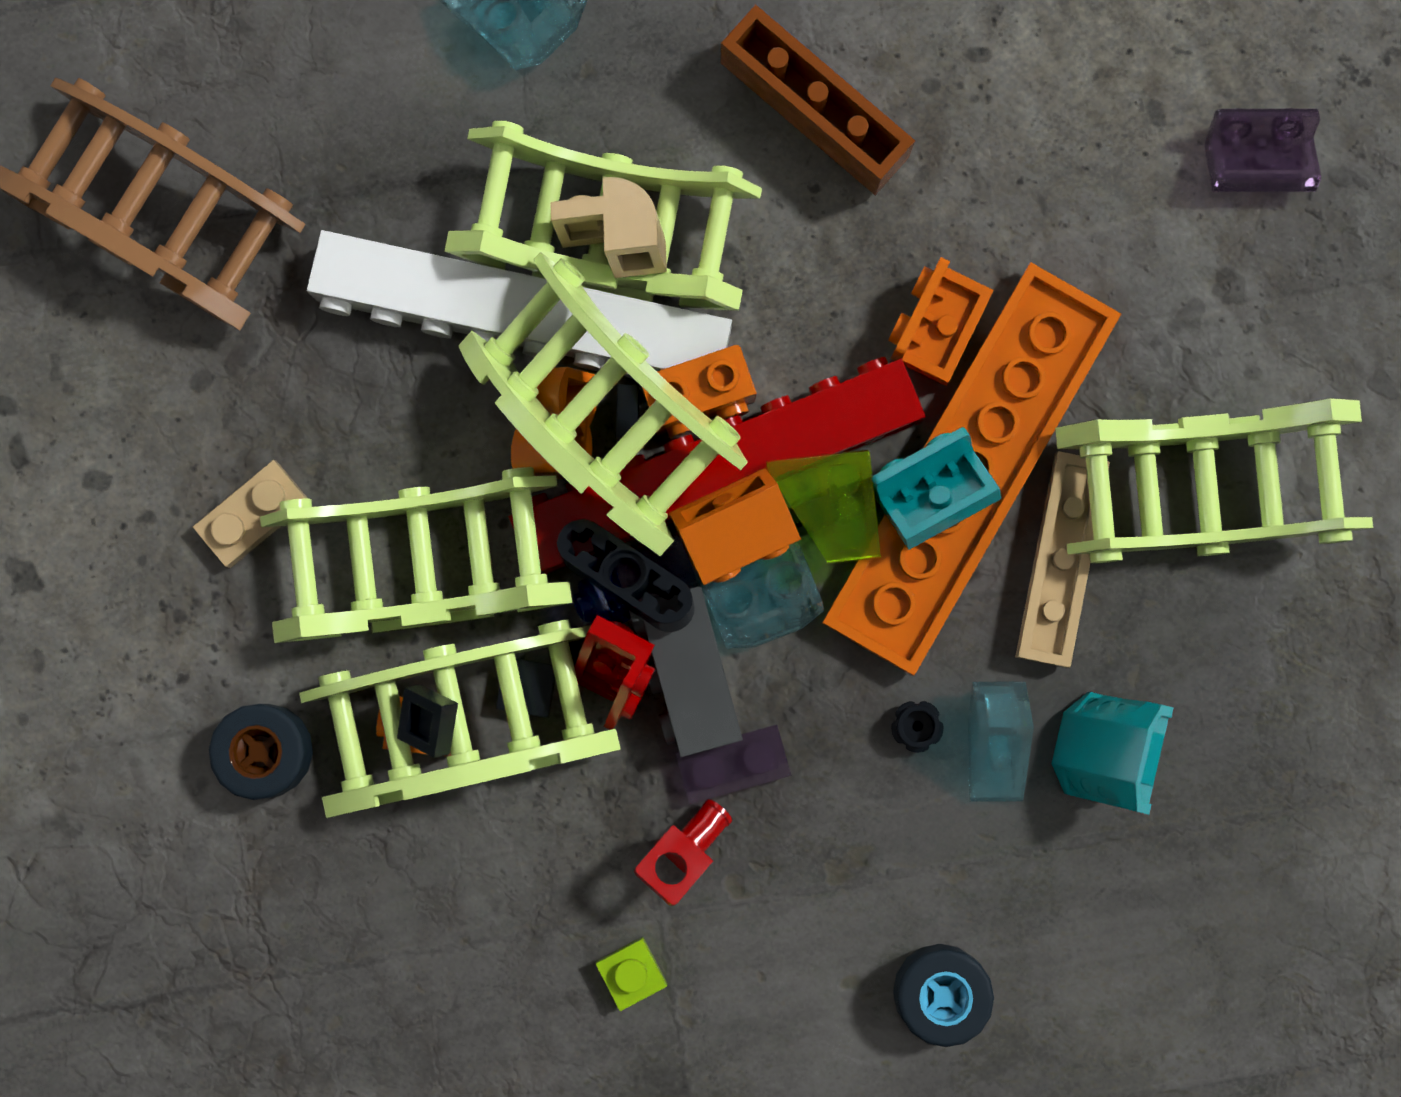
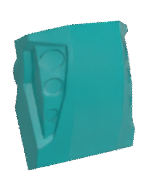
(1111, 750)

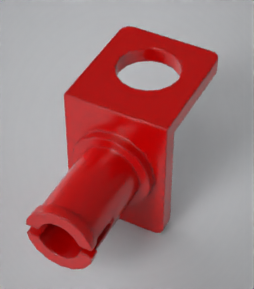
(685, 850)

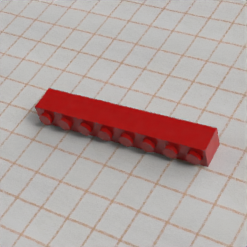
(826, 422)

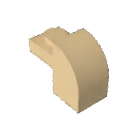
(619, 219)

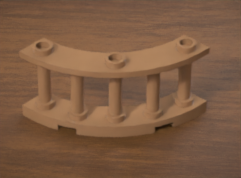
(114, 229)

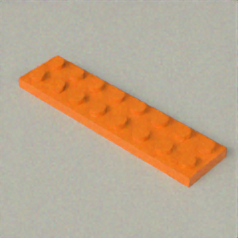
(1010, 409)

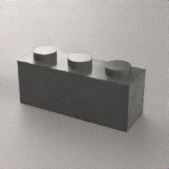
(691, 680)

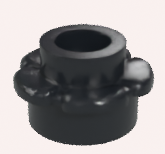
(931, 726)

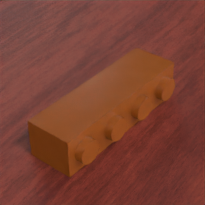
(815, 100)

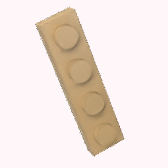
(1058, 577)

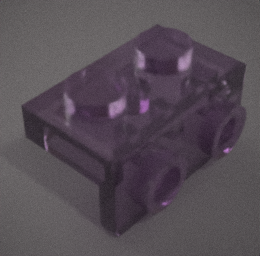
(1263, 150)

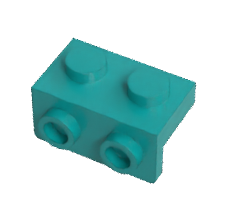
(934, 488)

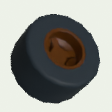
(242, 751)

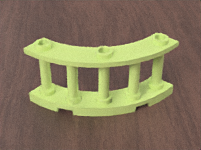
(487, 246)
(555, 434)
(1201, 435)
(427, 605)
(464, 763)

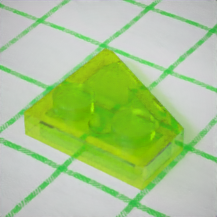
(832, 502)

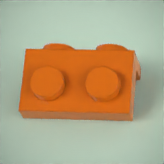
(940, 323)
(713, 384)

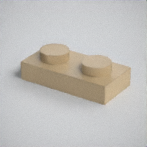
(235, 524)

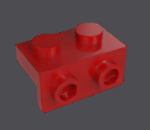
(615, 667)

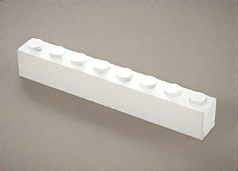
(478, 298)

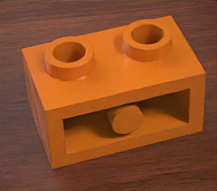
(735, 527)

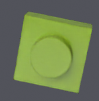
(631, 973)

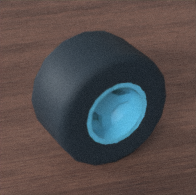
(957, 1009)

